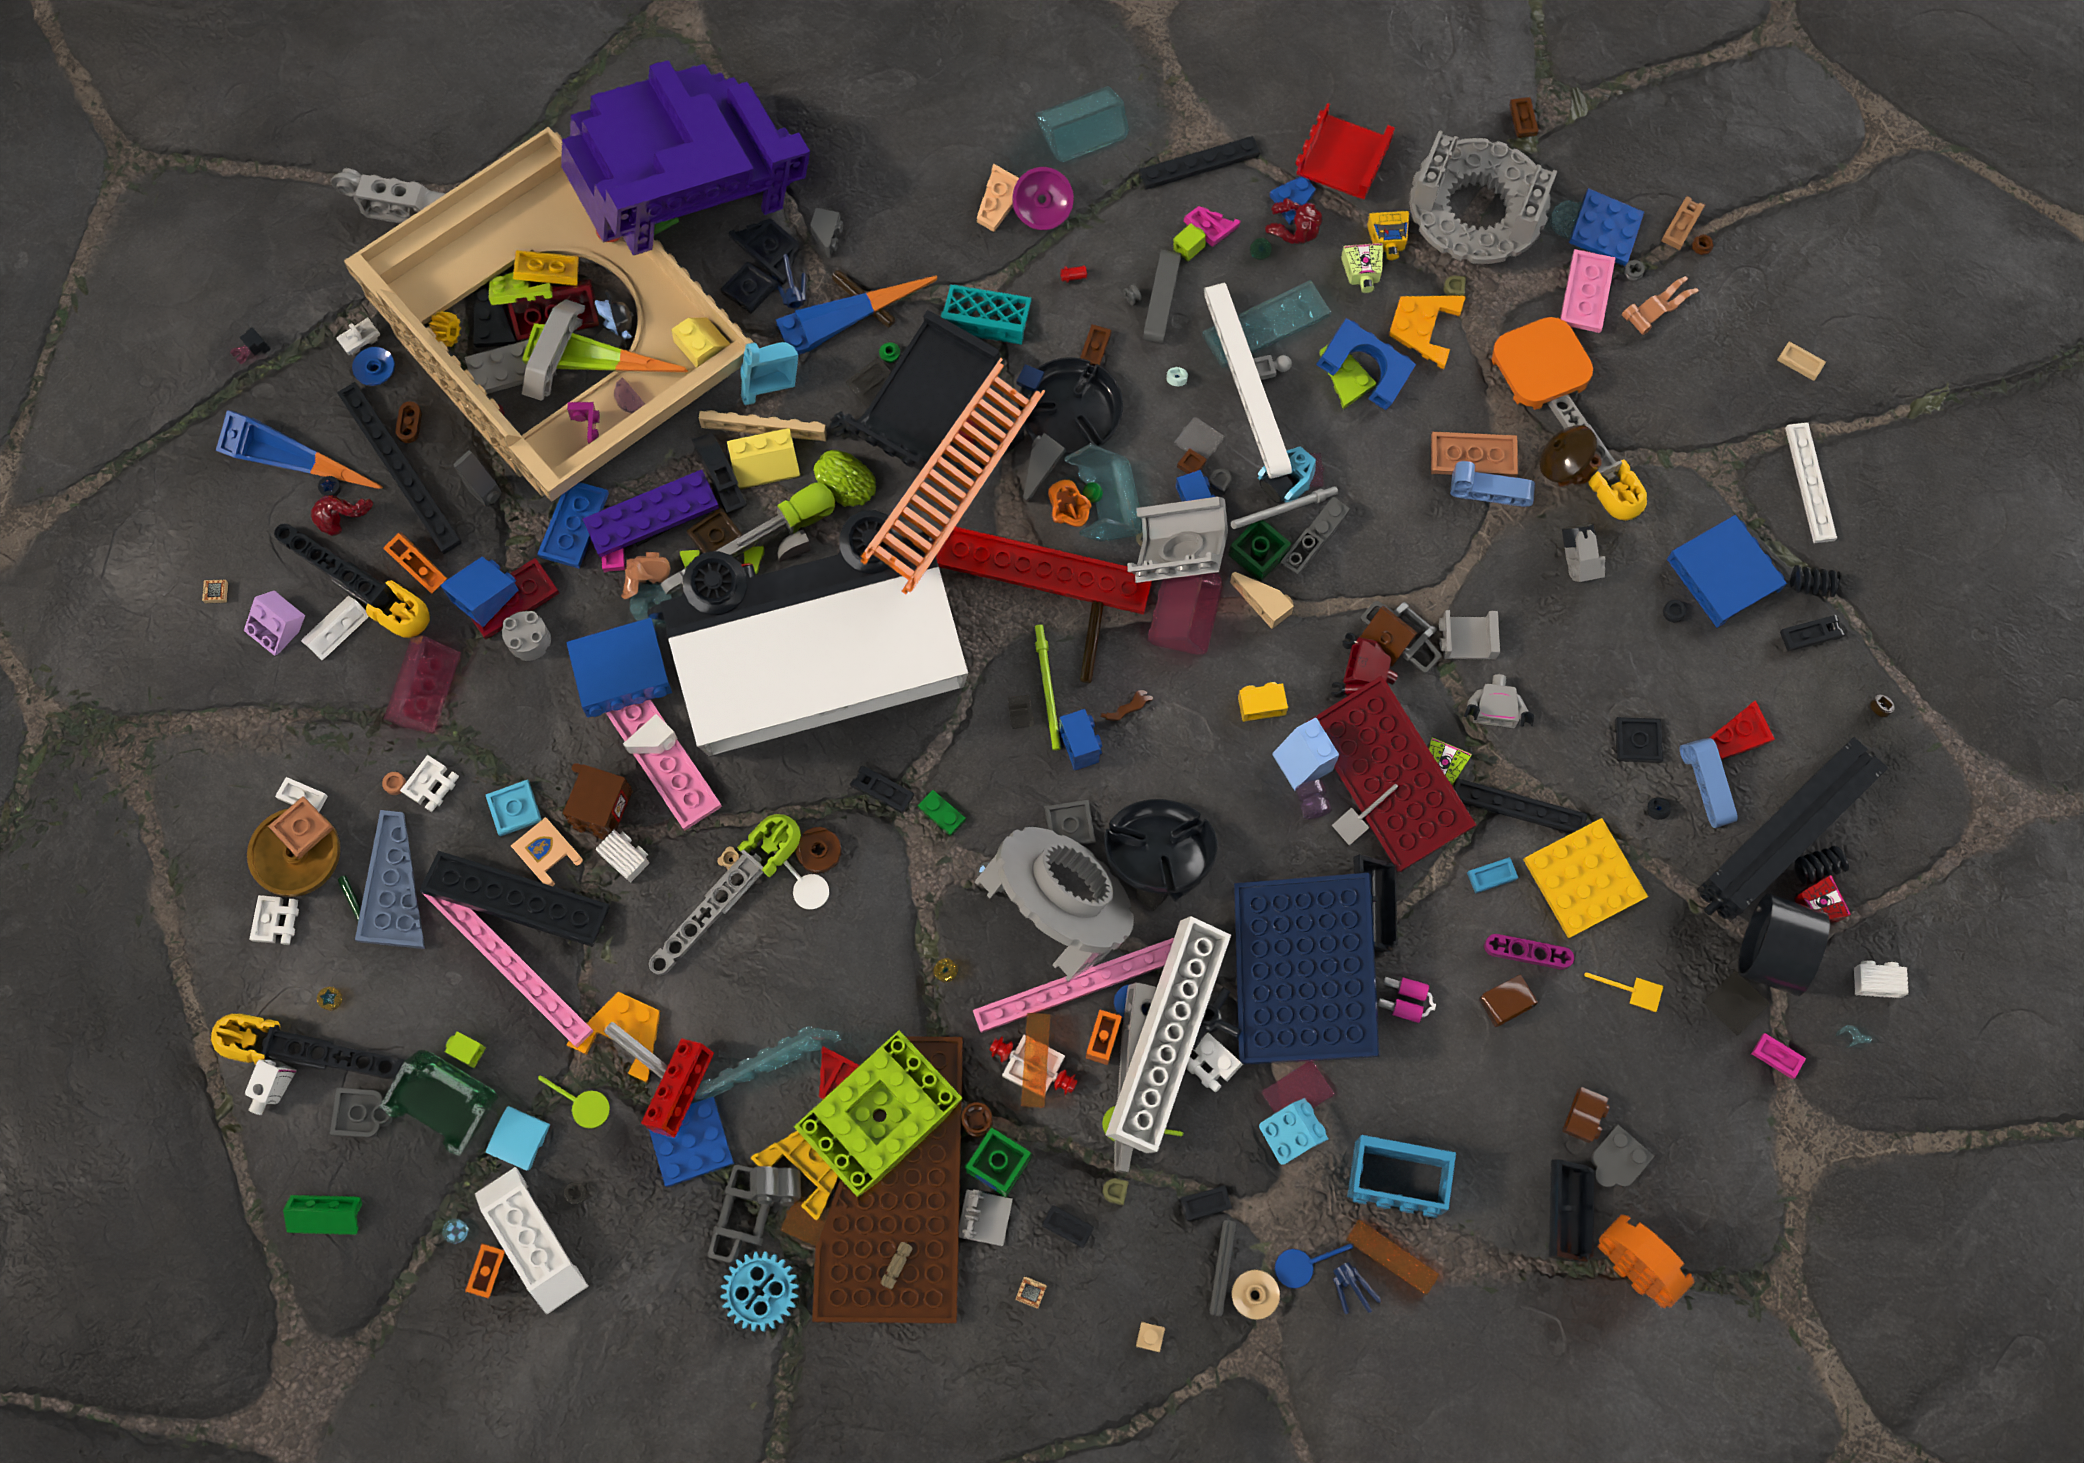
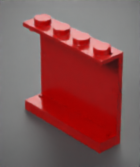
(1343, 154)

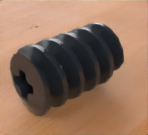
(1815, 579)
(1821, 863)

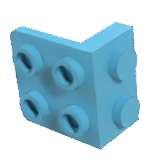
(1293, 1131)

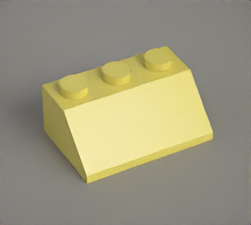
(763, 458)

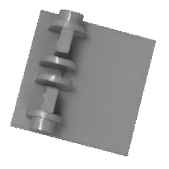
(984, 1217)

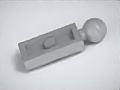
(1267, 367)

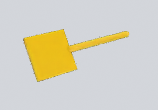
(1644, 994)

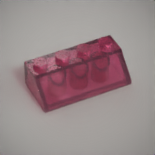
(422, 685)

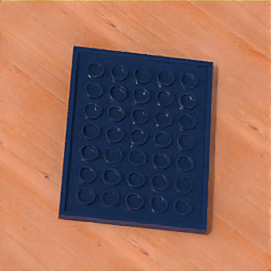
(1306, 969)

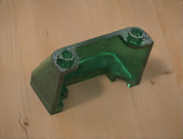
(440, 1099)

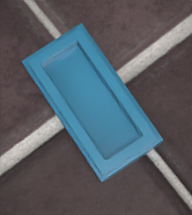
(1492, 875)

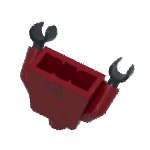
(1364, 665)

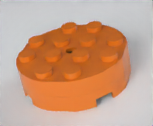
(1645, 1261)

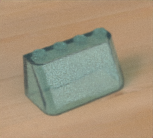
(1084, 124)

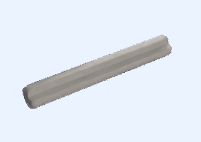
(636, 1049)

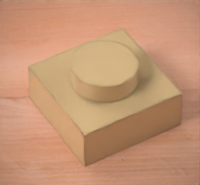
(1150, 1337)

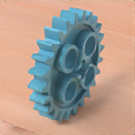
(743, 1278)

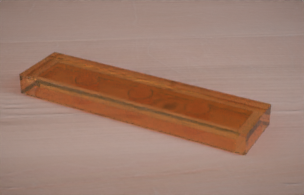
(1035, 1060)
(1392, 1257)

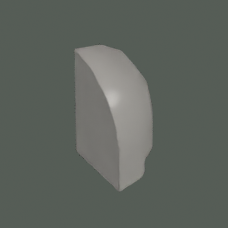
(793, 545)

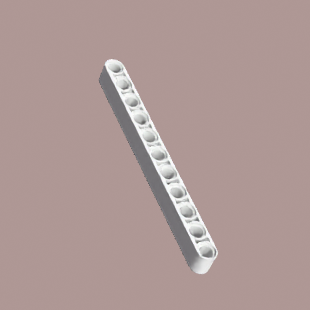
(1247, 381)

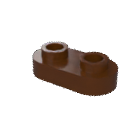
(408, 424)

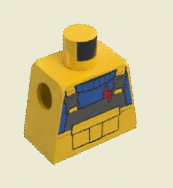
(1391, 230)

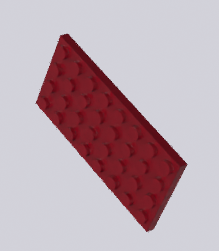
(1384, 749)

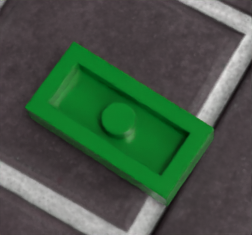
(941, 813)

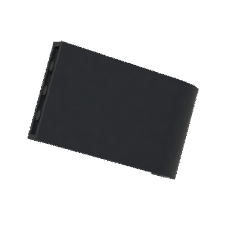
(925, 391)

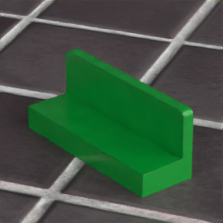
(322, 1214)

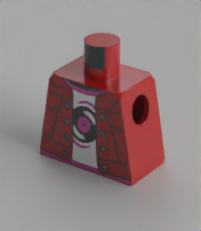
(1825, 898)

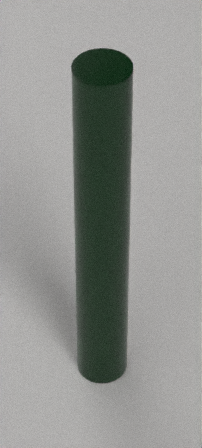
(350, 896)

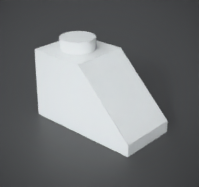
(651, 738)

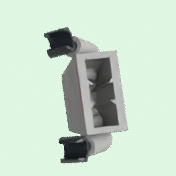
(1498, 705)

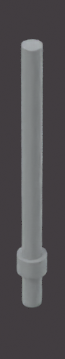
(1317, 496)

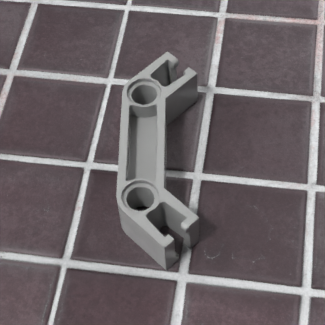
(550, 348)

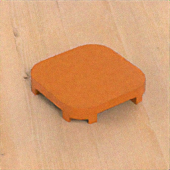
(1542, 361)

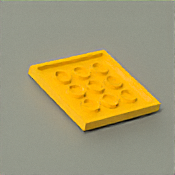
(1585, 878)

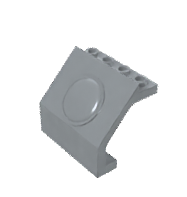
(1181, 539)

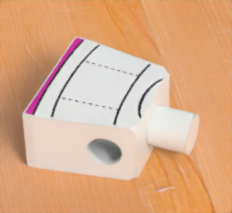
(268, 1084)

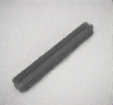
(1222, 1268)

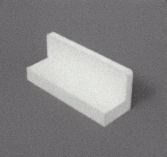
(335, 627)

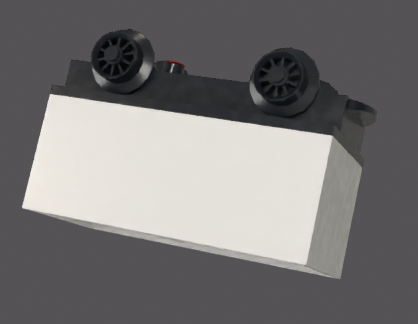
(807, 640)

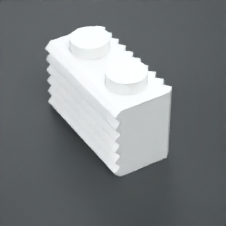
(622, 855)
(1881, 980)

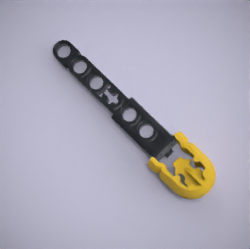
(376, 598)
(276, 1046)

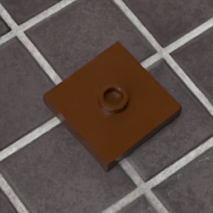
(1390, 633)

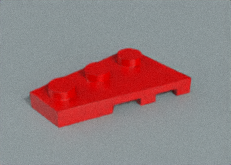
(1743, 733)

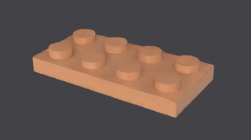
(1488, 452)

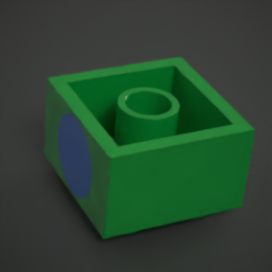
(998, 1162)

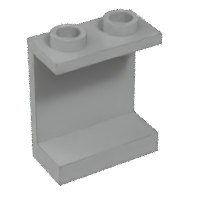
(1470, 636)

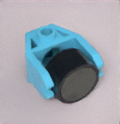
(1281, 488)

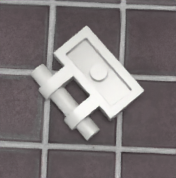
(424, 779)
(267, 919)
(1217, 1057)

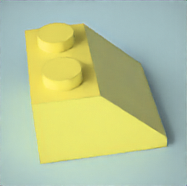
(698, 339)

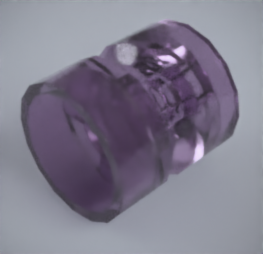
(1313, 799)

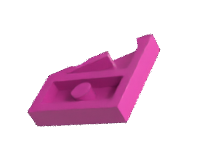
(1212, 224)

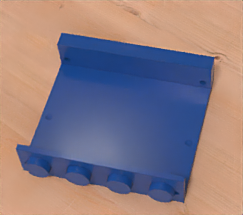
(1726, 570)
(618, 668)

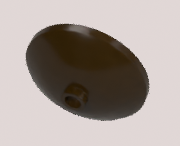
(1568, 453)

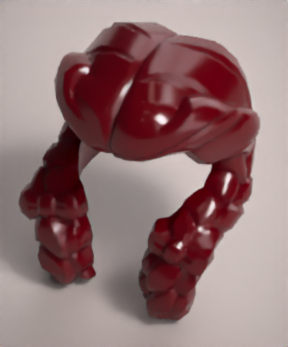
(1306, 220)
(327, 509)

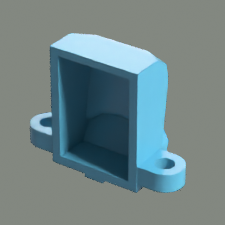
(767, 369)

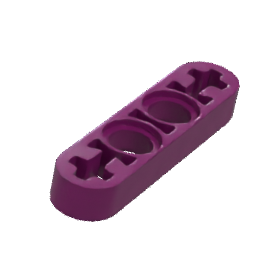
(1528, 954)

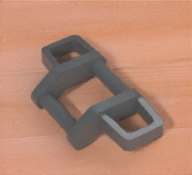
(1429, 632)
(720, 1230)

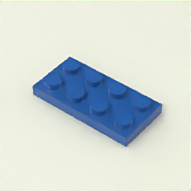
(567, 533)

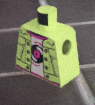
(1363, 264)

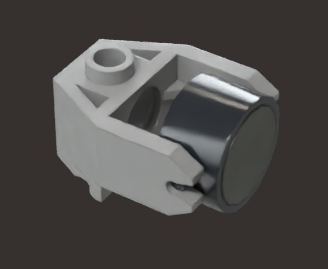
(1582, 553)

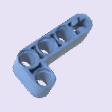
(1490, 487)
(1711, 780)

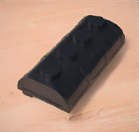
(1383, 900)
(1571, 1211)

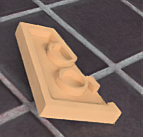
(997, 198)

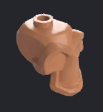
(643, 568)

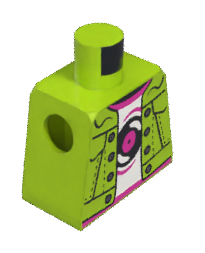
(1449, 758)

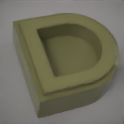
(1455, 286)
(1115, 1191)

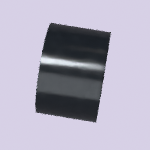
(1783, 945)

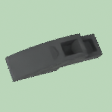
(1315, 536)

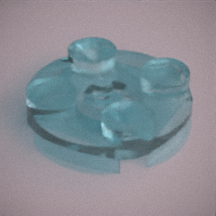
(645, 595)

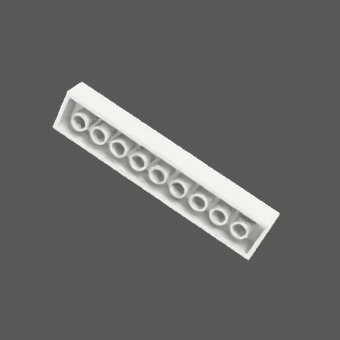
(1168, 1035)

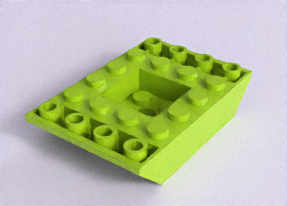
(890, 1080)

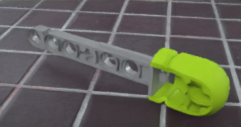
(801, 511)
(783, 830)

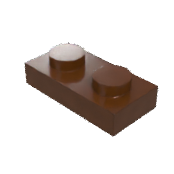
(1523, 117)
(1096, 344)

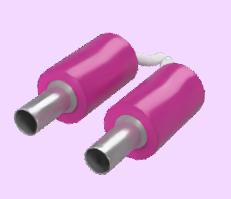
(1406, 1009)

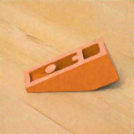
(415, 562)

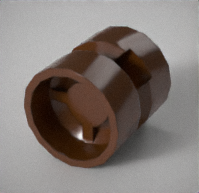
(977, 1119)

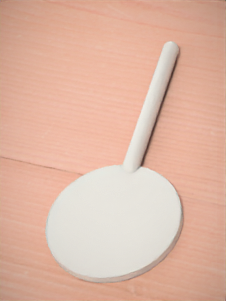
(810, 890)

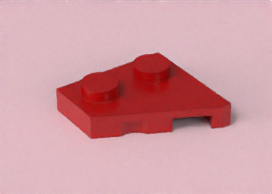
(833, 1071)

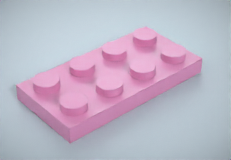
(1587, 290)

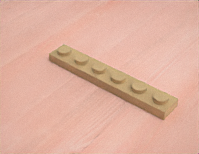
(757, 425)

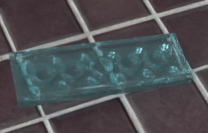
(1274, 319)

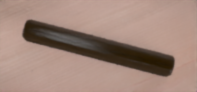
(853, 290)
(1091, 642)

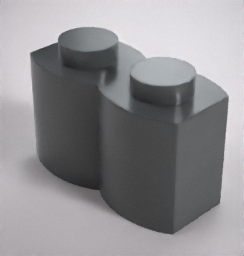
(775, 1185)

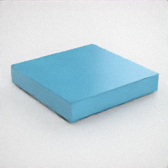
(513, 808)

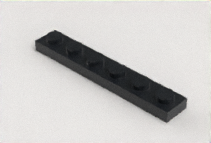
(1199, 162)

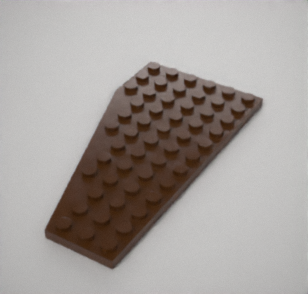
(908, 1205)

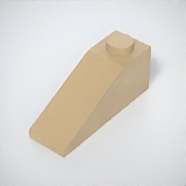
(1264, 599)

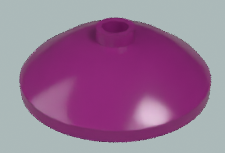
(1058, 196)

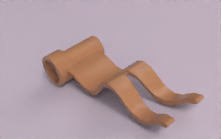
(1655, 306)

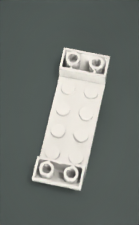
(529, 1241)

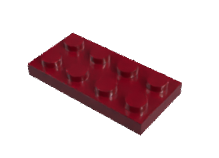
(534, 590)

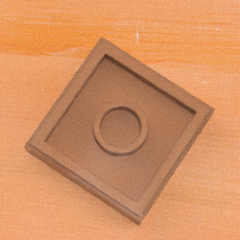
(301, 827)

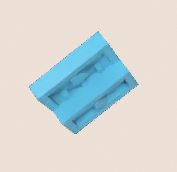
(517, 1138)

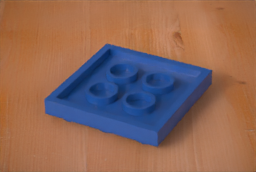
(1606, 226)
(697, 1147)

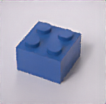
(1080, 740)

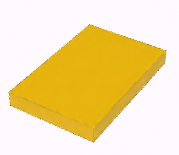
(546, 267)

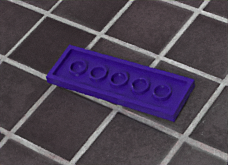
(650, 513)

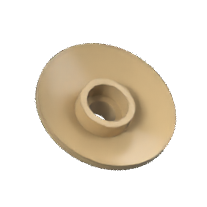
(1268, 1294)

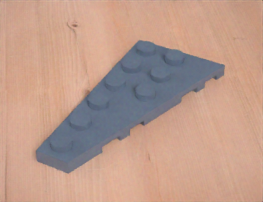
(390, 896)

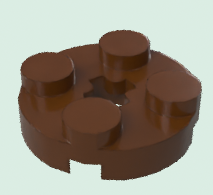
(828, 858)

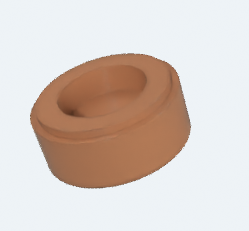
(393, 783)

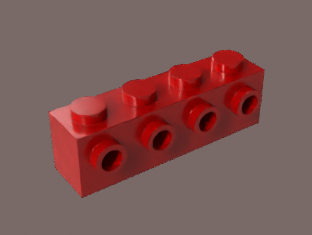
(677, 1088)

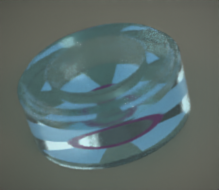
(455, 1231)

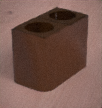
(1508, 1000)

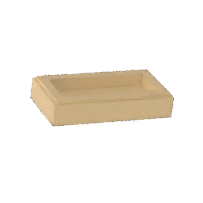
(1801, 361)

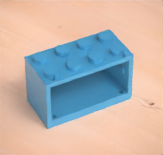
(1405, 1152)

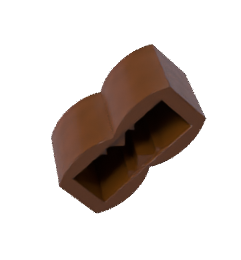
(1586, 1115)

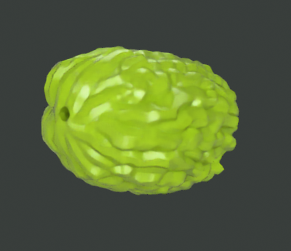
(845, 477)

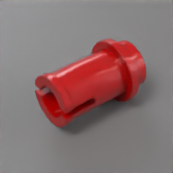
(1073, 273)

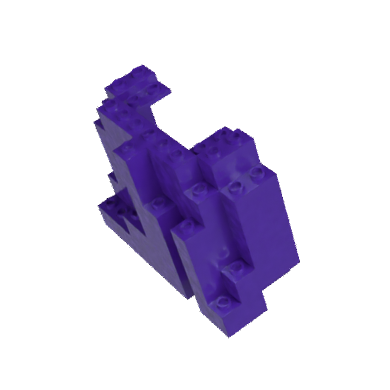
(676, 150)

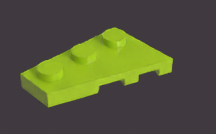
(1351, 381)

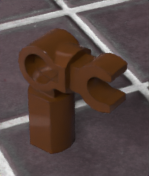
(1586, 474)

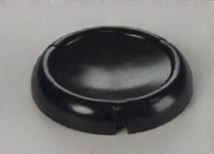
(1078, 404)
(1160, 846)

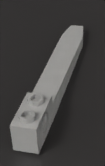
(1132, 1027)

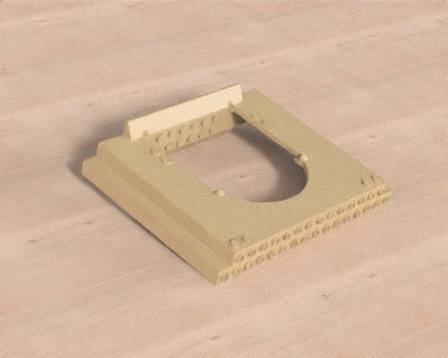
(474, 237)

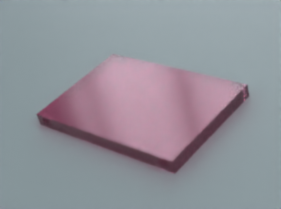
(1301, 1083)

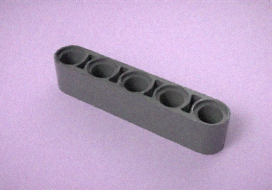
(1162, 296)

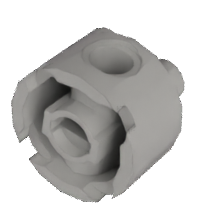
(526, 635)

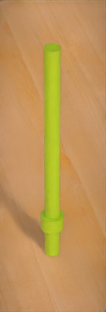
(1042, 648)

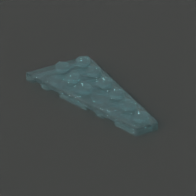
(788, 1050)

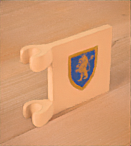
(543, 848)

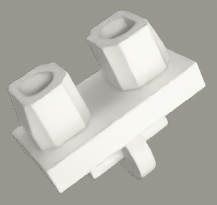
(358, 336)

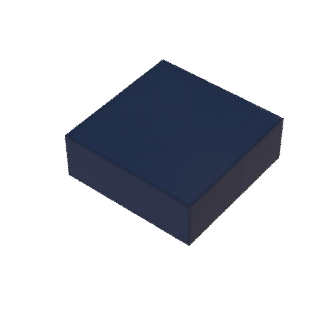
(1030, 378)

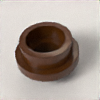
(1703, 240)

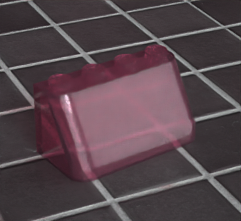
(1186, 613)

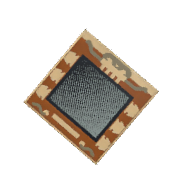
(215, 591)
(1031, 1292)

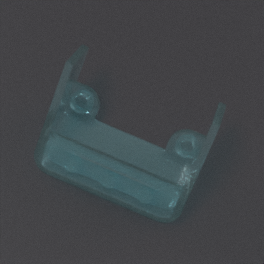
(1119, 501)

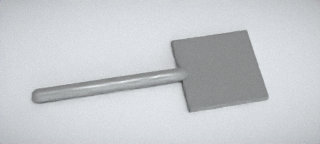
(1351, 825)

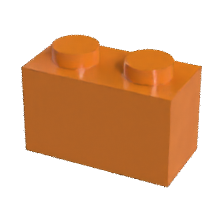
(1103, 1037)
(485, 1270)

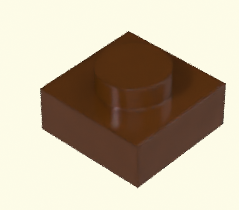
(1191, 462)

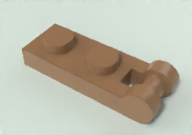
(1682, 223)

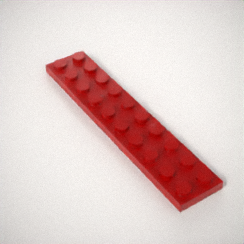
(1043, 569)

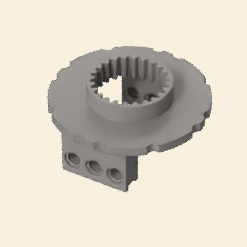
(1482, 162)
(1083, 926)

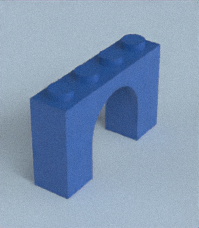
(1393, 366)

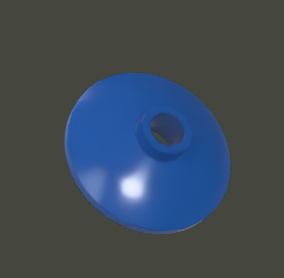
(370, 359)

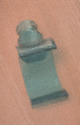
(1857, 1037)

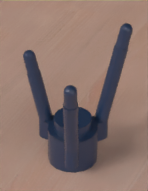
(794, 297)
(1348, 1276)

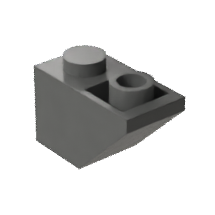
(825, 229)

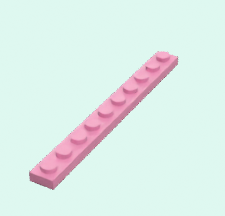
(515, 970)
(1062, 991)

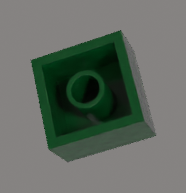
(1259, 549)

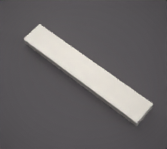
(1811, 483)

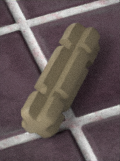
(896, 1265)

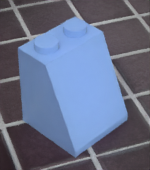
(1306, 754)

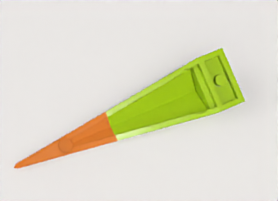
(589, 354)

